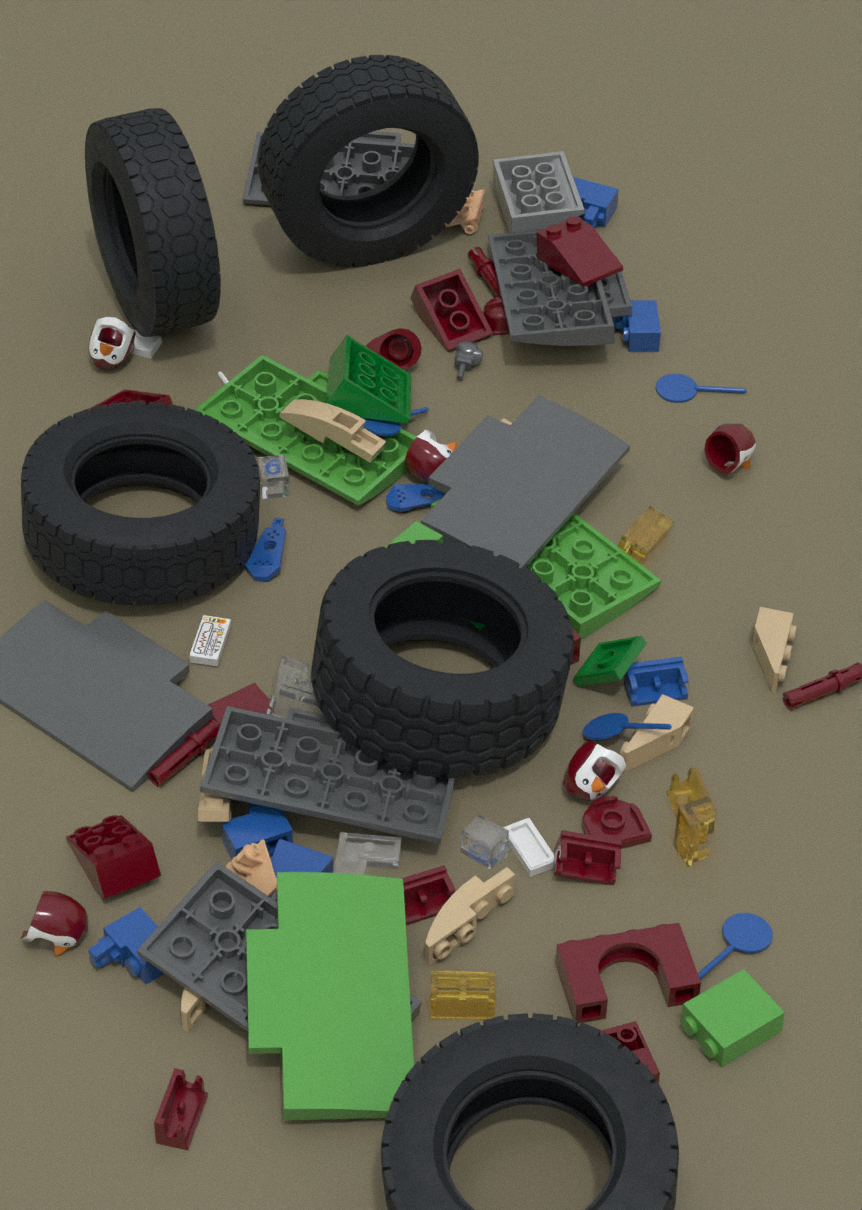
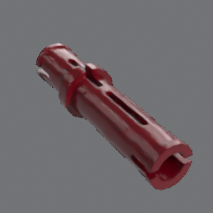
(485, 269)
(833, 682)
(194, 745)

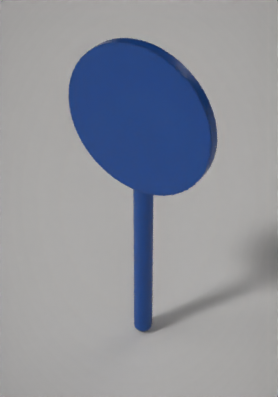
(681, 388)
(388, 428)
(614, 723)
(744, 933)

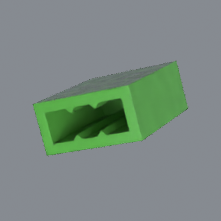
(732, 1018)

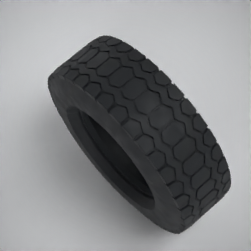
(335, 111)
(152, 221)
(130, 555)
(529, 1065)

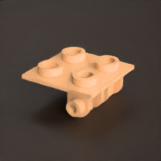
(470, 212)
(255, 867)

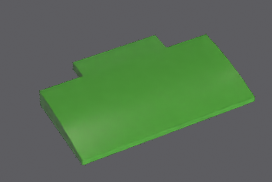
(252, 409)
(590, 575)
(333, 994)

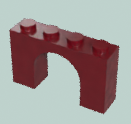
(656, 948)

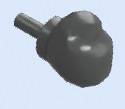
(466, 357)

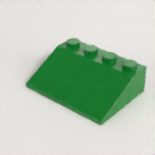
(368, 384)

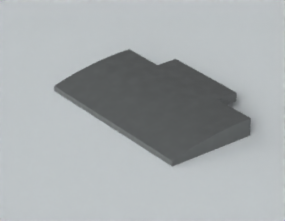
(353, 170)
(549, 306)
(521, 480)
(98, 691)
(314, 772)
(206, 941)

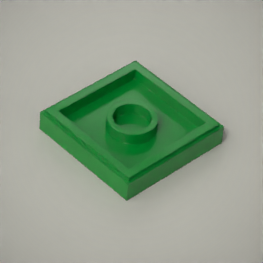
(609, 661)

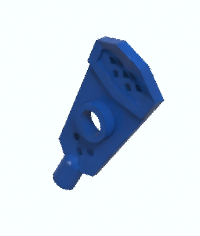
(407, 496)
(267, 563)

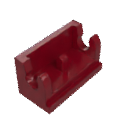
(587, 857)
(426, 893)
(180, 1111)

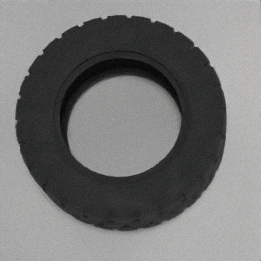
(431, 716)

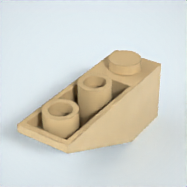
(770, 643)
(654, 742)

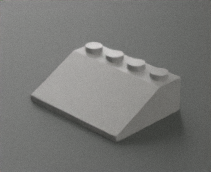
(536, 191)

